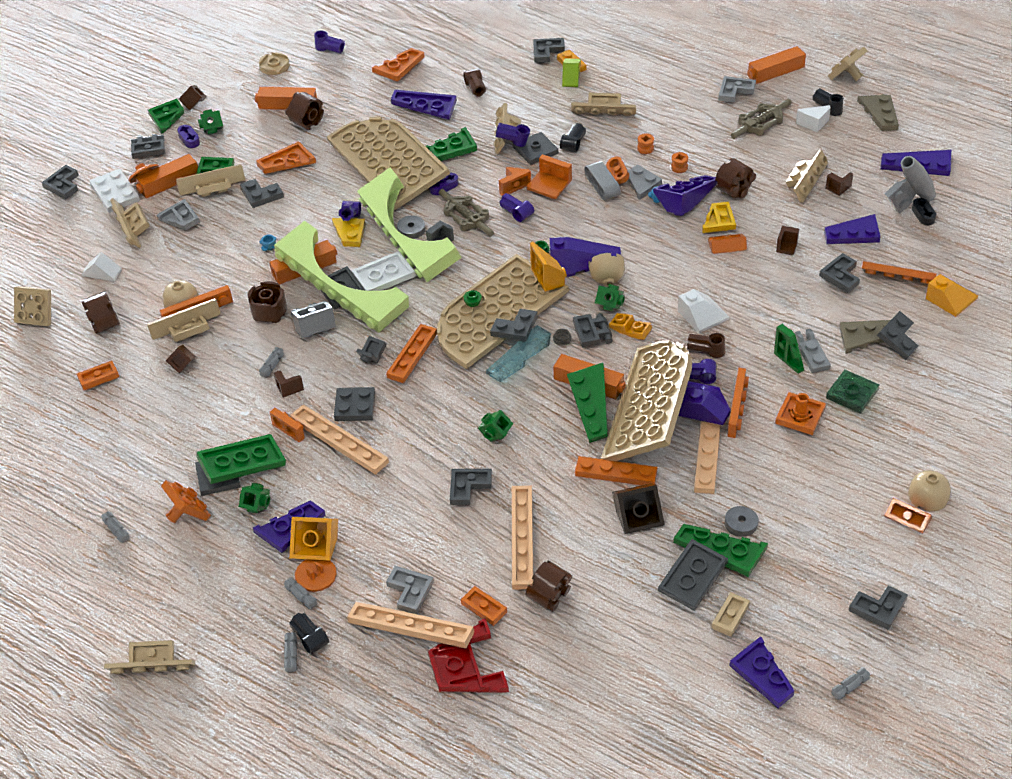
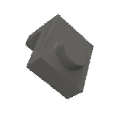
(440, 231)
(372, 350)

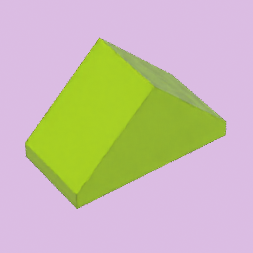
(571, 72)

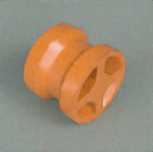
(645, 143)
(679, 162)

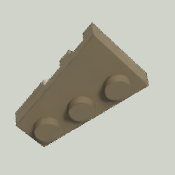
(881, 110)
(861, 333)

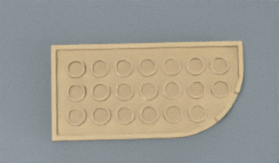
(384, 144)
(510, 287)
(649, 400)

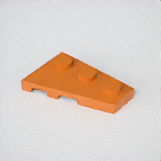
(399, 66)
(286, 158)

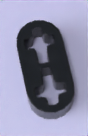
(921, 208)

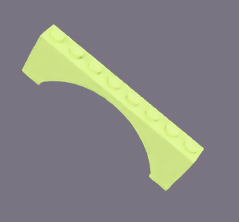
(427, 256)
(372, 307)

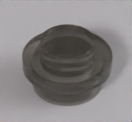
(562, 337)

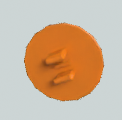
(315, 574)

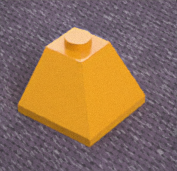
(546, 268)
(949, 295)
(313, 538)

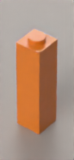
(776, 64)
(279, 97)
(165, 176)
(324, 254)
(613, 380)

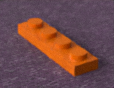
(891, 271)
(222, 295)
(411, 353)
(738, 408)
(615, 471)

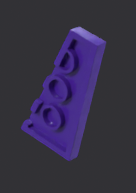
(429, 103)
(934, 162)

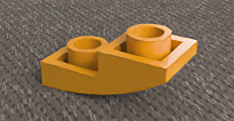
(628, 326)

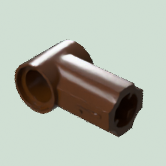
(474, 80)
(713, 344)

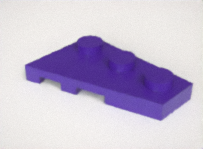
(854, 231)
(278, 530)
(760, 671)

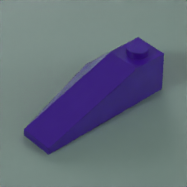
(684, 195)
(576, 253)

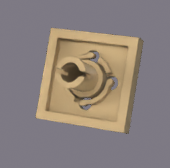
(848, 64)
(38, 306)

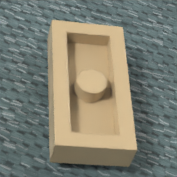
(730, 614)

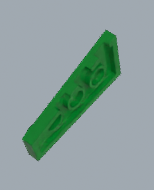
(454, 145)
(590, 397)
(741, 552)

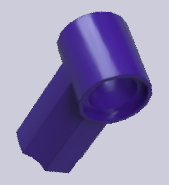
(324, 42)
(518, 135)
(519, 209)
(349, 210)
(704, 371)

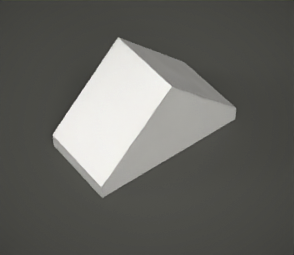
(813, 118)
(102, 268)

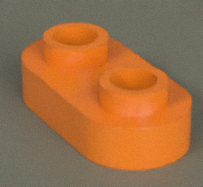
(618, 169)

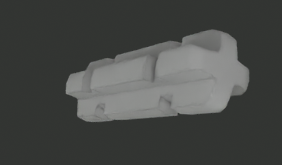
(271, 362)
(115, 526)
(300, 593)
(290, 652)
(850, 683)

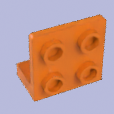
(552, 177)

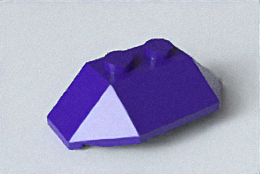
(704, 404)

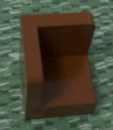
(192, 97)
(837, 184)
(787, 240)
(180, 358)
(288, 386)

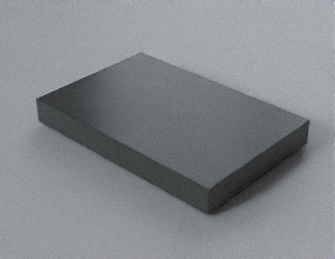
(693, 574)

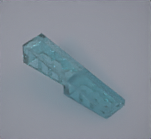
(516, 357)

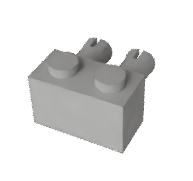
(313, 319)

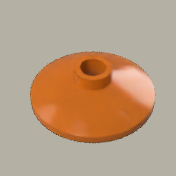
(141, 169)

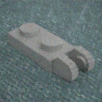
(812, 352)

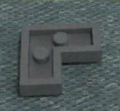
(544, 47)
(60, 182)
(259, 196)
(838, 273)
(517, 329)
(894, 335)
(466, 479)
(880, 611)

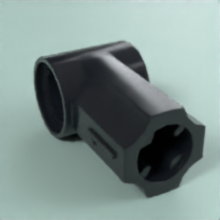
(834, 100)
(572, 140)
(310, 636)

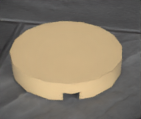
(274, 64)

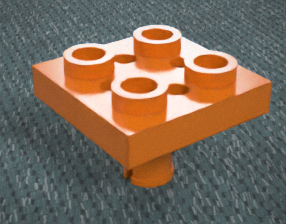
(802, 409)
(184, 501)

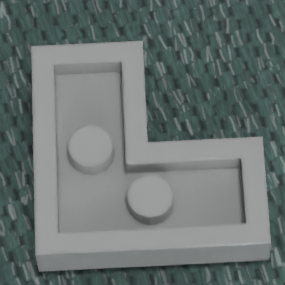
(732, 86)
(414, 588)

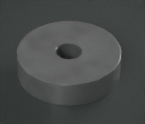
(411, 226)
(739, 528)

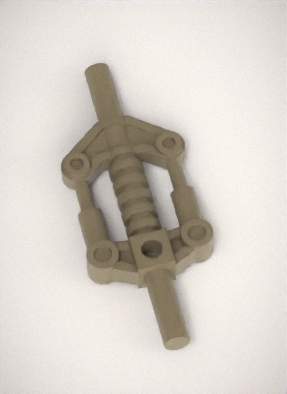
(755, 125)
(472, 220)

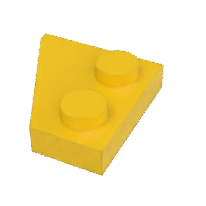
(719, 218)
(350, 231)

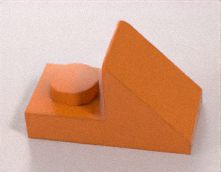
(515, 179)

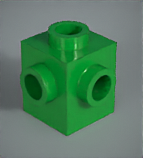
(213, 116)
(604, 294)
(495, 425)
(254, 498)

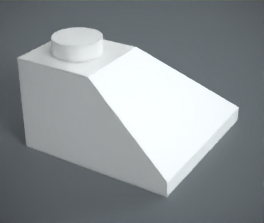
(700, 310)

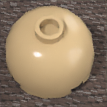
(607, 268)
(178, 292)
(929, 490)

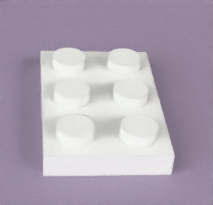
(114, 186)
(384, 272)

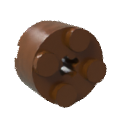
(305, 110)
(735, 178)
(267, 302)
(100, 312)
(549, 585)

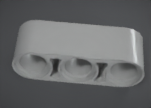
(602, 180)

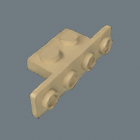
(604, 103)
(505, 118)
(806, 175)
(211, 181)
(132, 221)
(185, 322)
(150, 655)

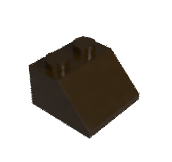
(638, 508)

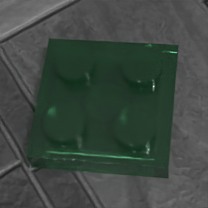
(852, 391)

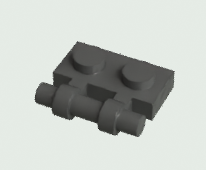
(147, 146)
(587, 332)

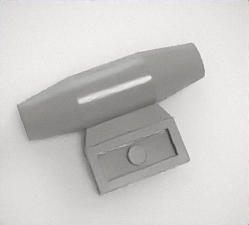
(916, 182)

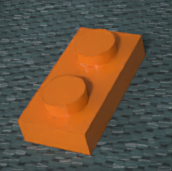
(97, 375)
(287, 425)
(484, 605)

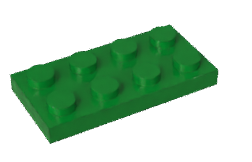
(240, 458)

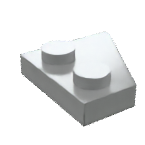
(643, 181)
(179, 215)

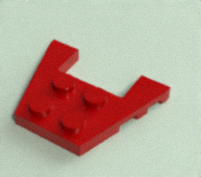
(457, 668)

